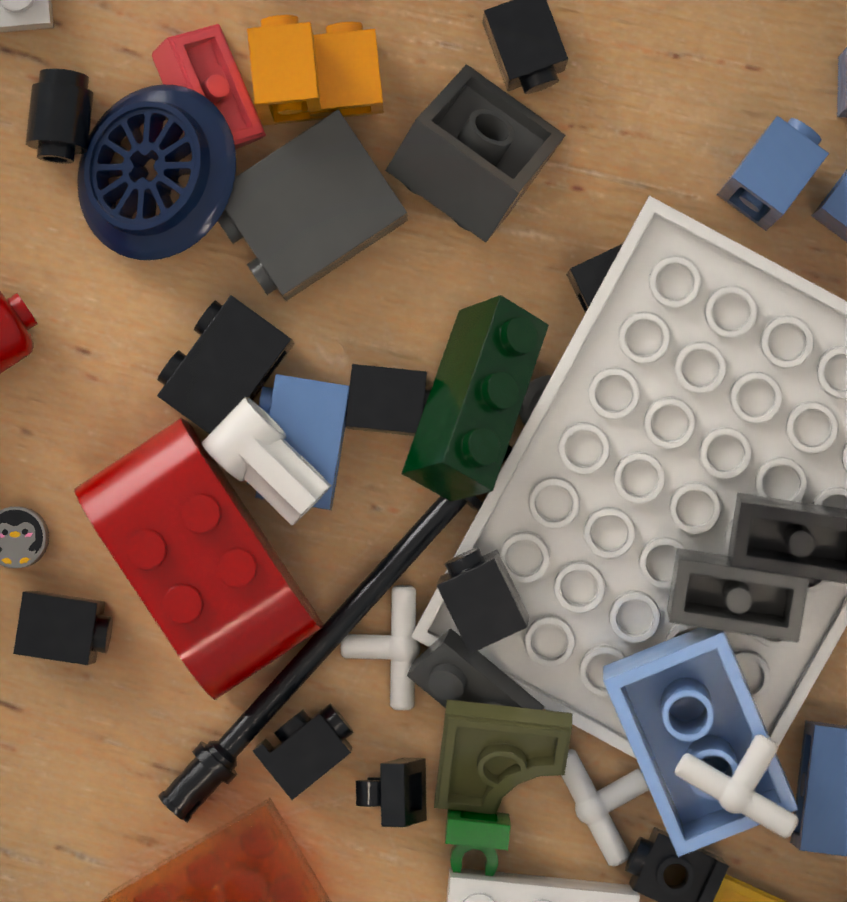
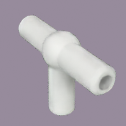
(396, 647)
(737, 792)
(594, 806)

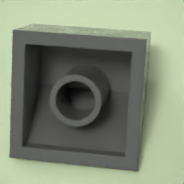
(474, 152)

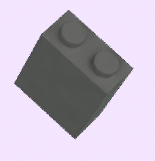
(310, 207)

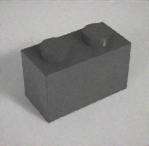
(735, 599)

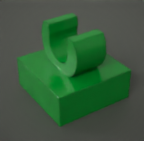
(478, 832)

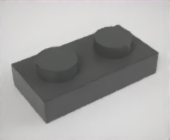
(453, 674)

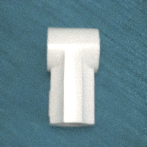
(255, 451)

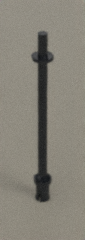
(218, 759)

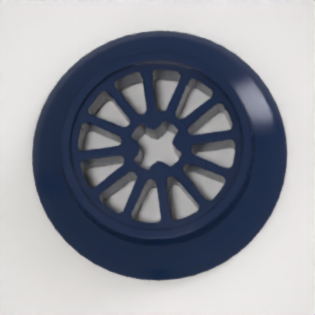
(200, 202)

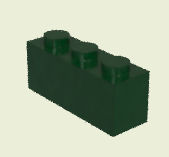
(475, 399)

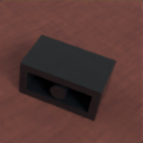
(224, 365)
(789, 538)

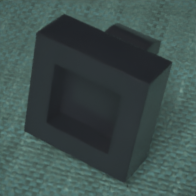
(397, 791)

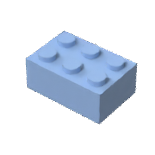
(695, 702)

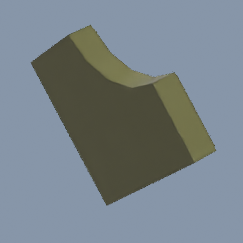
(494, 750)

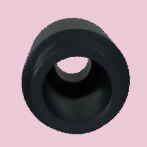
(59, 115)

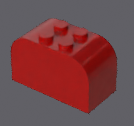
(197, 559)

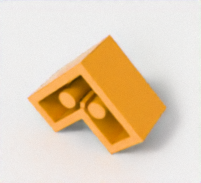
(313, 75)

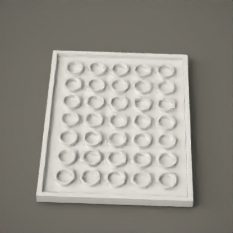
(673, 396)

